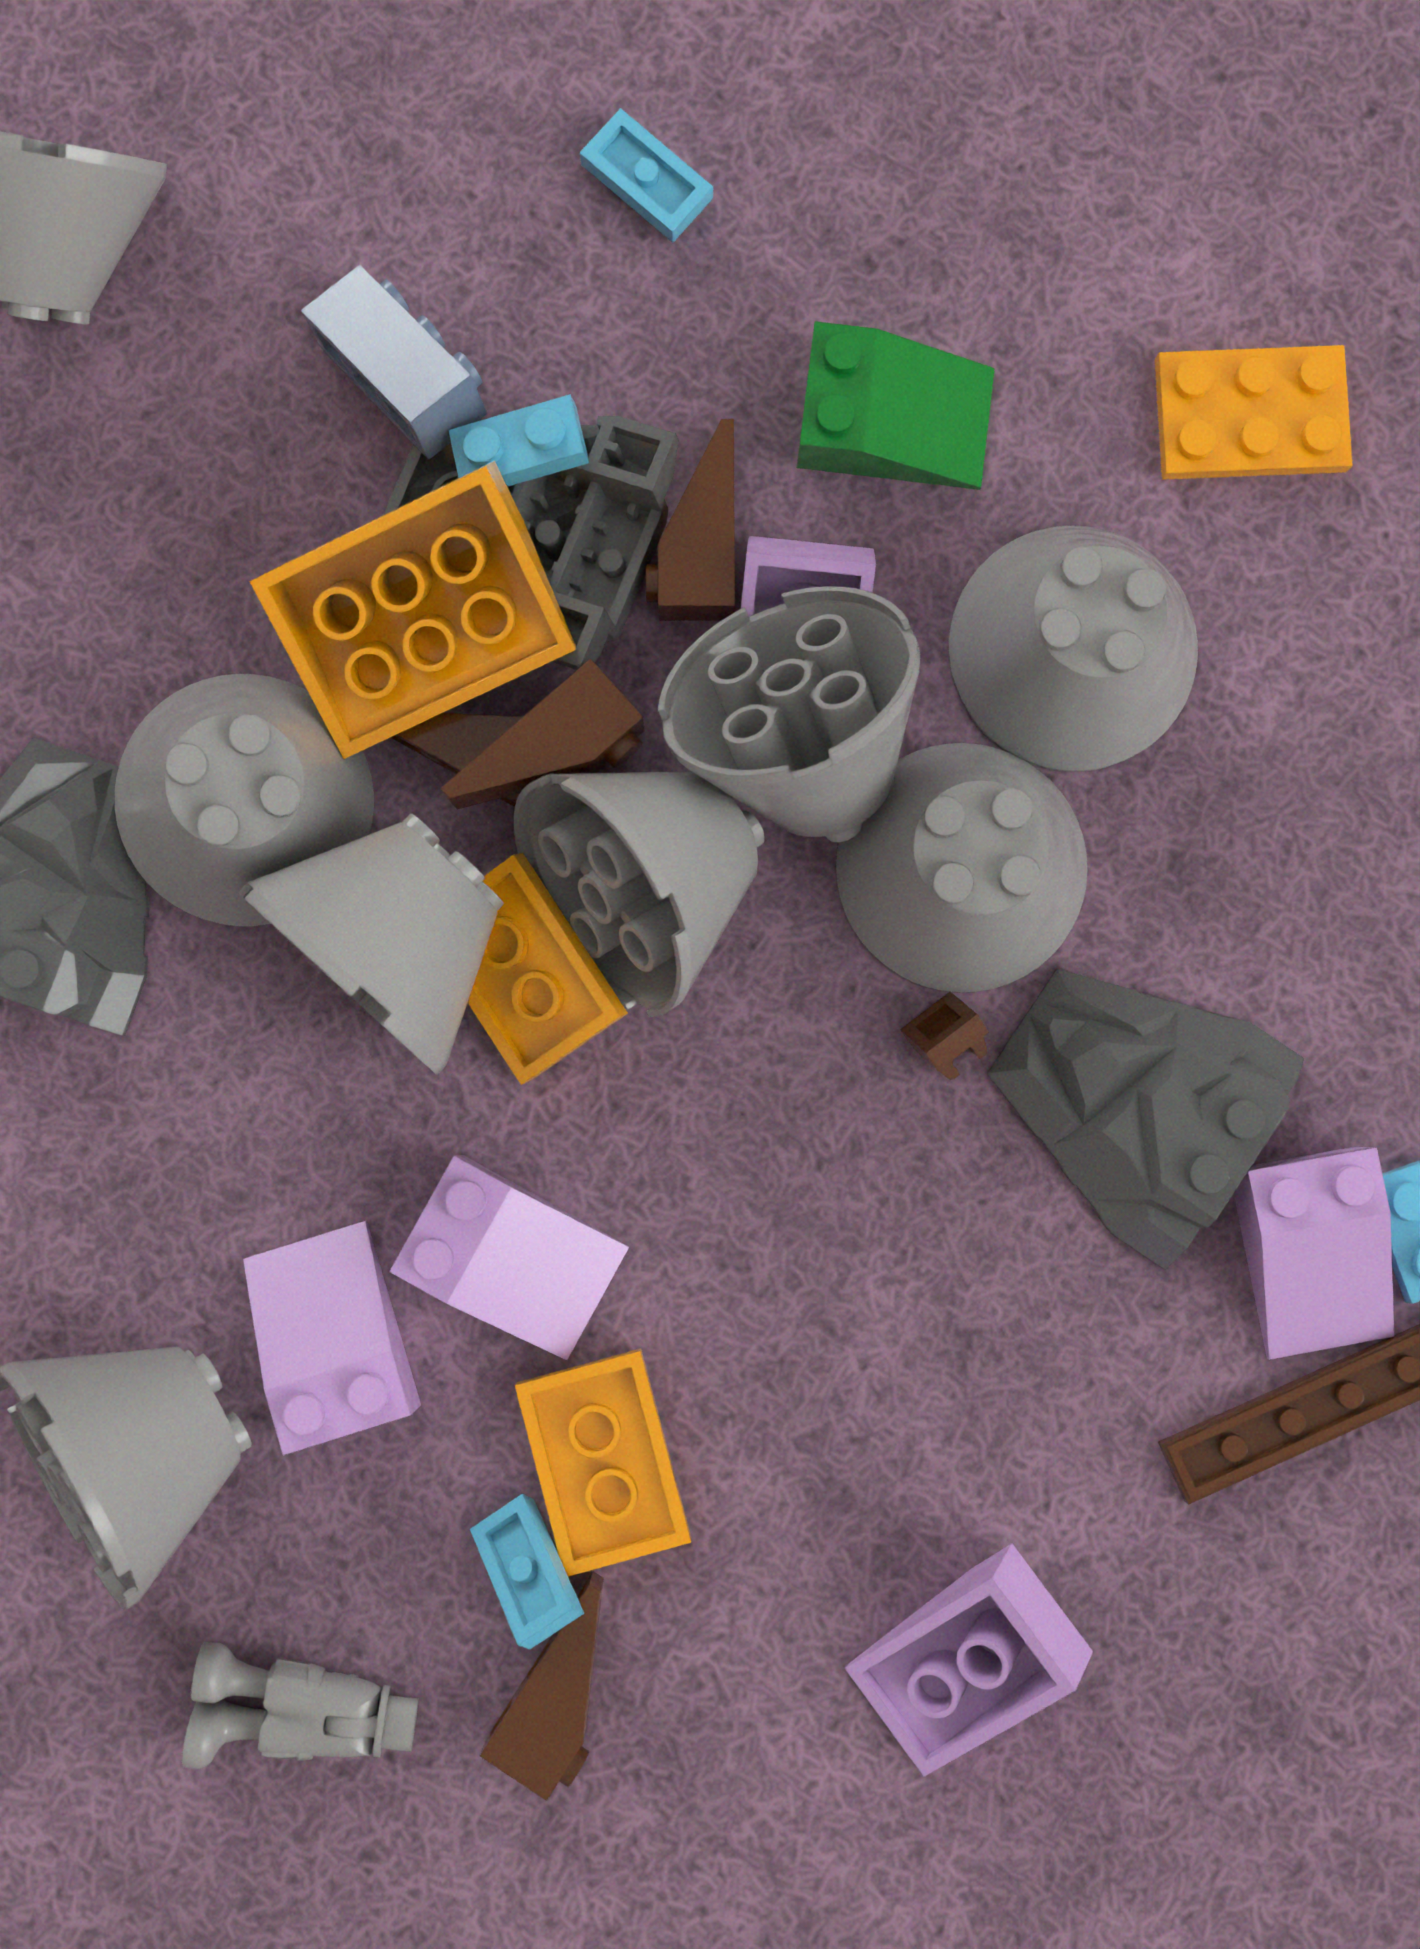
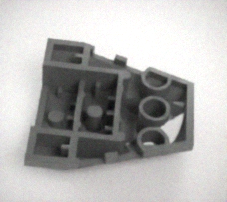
(587, 522)
(68, 891)
(1145, 1104)

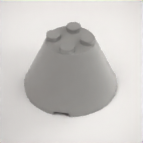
(66, 223)
(1073, 648)
(798, 707)
(233, 788)
(965, 870)
(640, 871)
(391, 927)
(126, 1452)

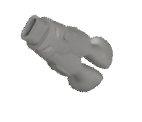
(304, 1714)

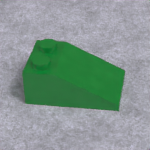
(893, 409)

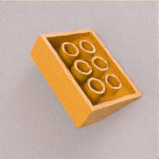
(416, 611)

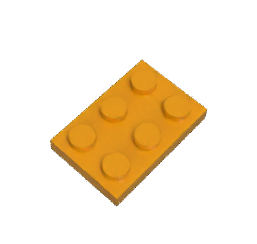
(1253, 412)
(536, 979)
(603, 1462)

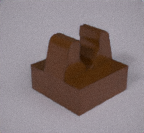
(945, 1033)

